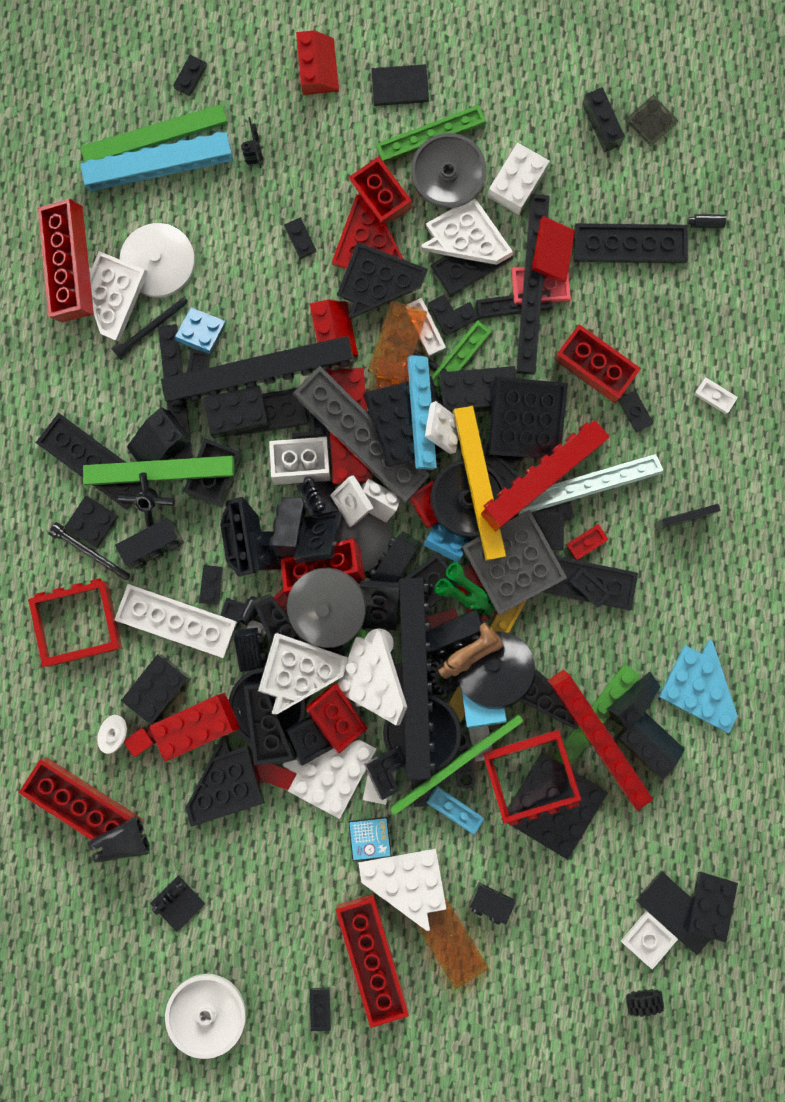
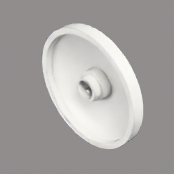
(164, 254)
(205, 1016)

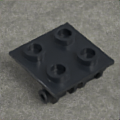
(251, 149)
(317, 496)
(177, 903)

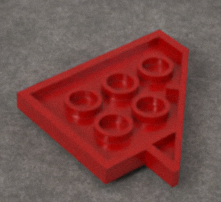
(366, 229)

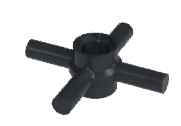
(146, 499)

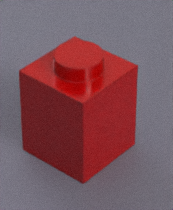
(140, 741)

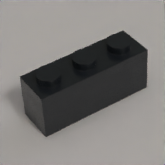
(603, 119)
(287, 526)
(455, 634)

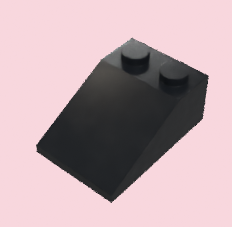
(158, 437)

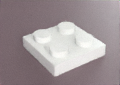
(442, 428)
(351, 501)
(649, 940)

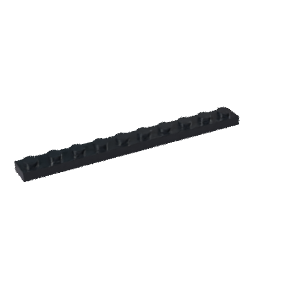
(531, 291)

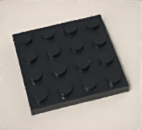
(526, 417)
(392, 421)
(548, 784)

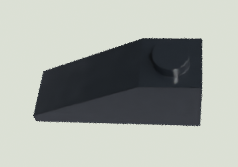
(634, 702)

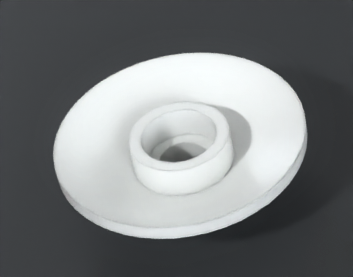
(112, 734)

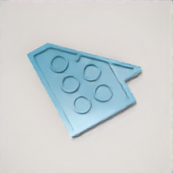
(700, 687)

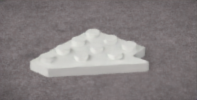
(467, 234)
(114, 293)
(298, 671)
(373, 680)
(331, 777)
(407, 883)

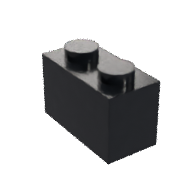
(491, 903)

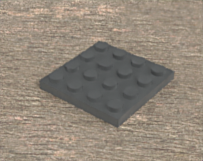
(525, 569)

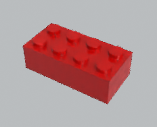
(597, 363)
(346, 558)
(194, 727)

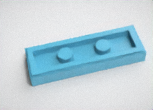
(455, 810)

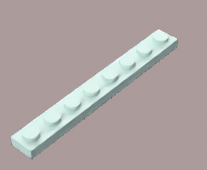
(596, 482)

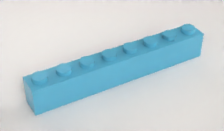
(156, 161)

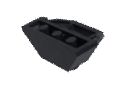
(236, 524)

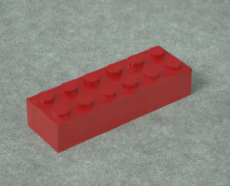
(65, 261)
(343, 460)
(73, 800)
(372, 960)

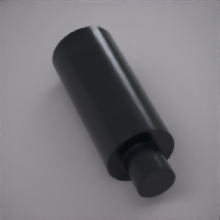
(707, 221)

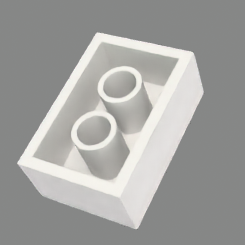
(518, 179)

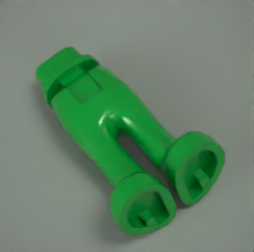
(475, 599)

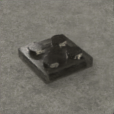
(651, 120)

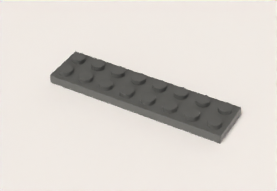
(356, 431)

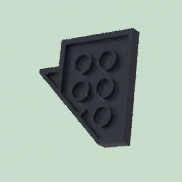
(377, 278)
(225, 786)

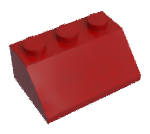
(317, 62)
(381, 191)
(332, 321)

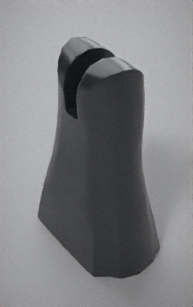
(121, 842)

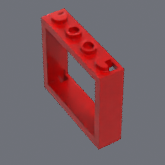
(78, 588)
(519, 747)

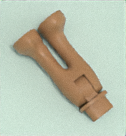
(465, 657)

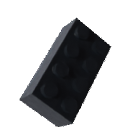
(470, 387)

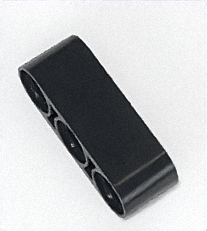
(466, 768)

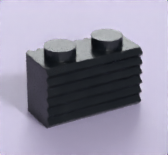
(248, 649)

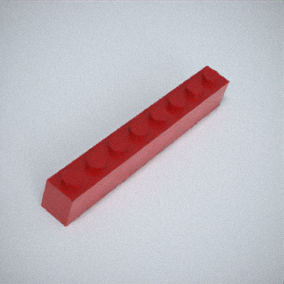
(543, 476)
(600, 739)

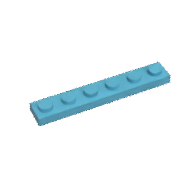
(420, 403)

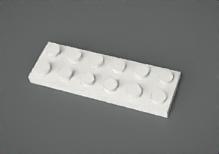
(175, 621)

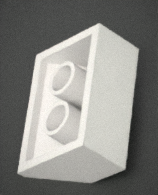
(298, 459)

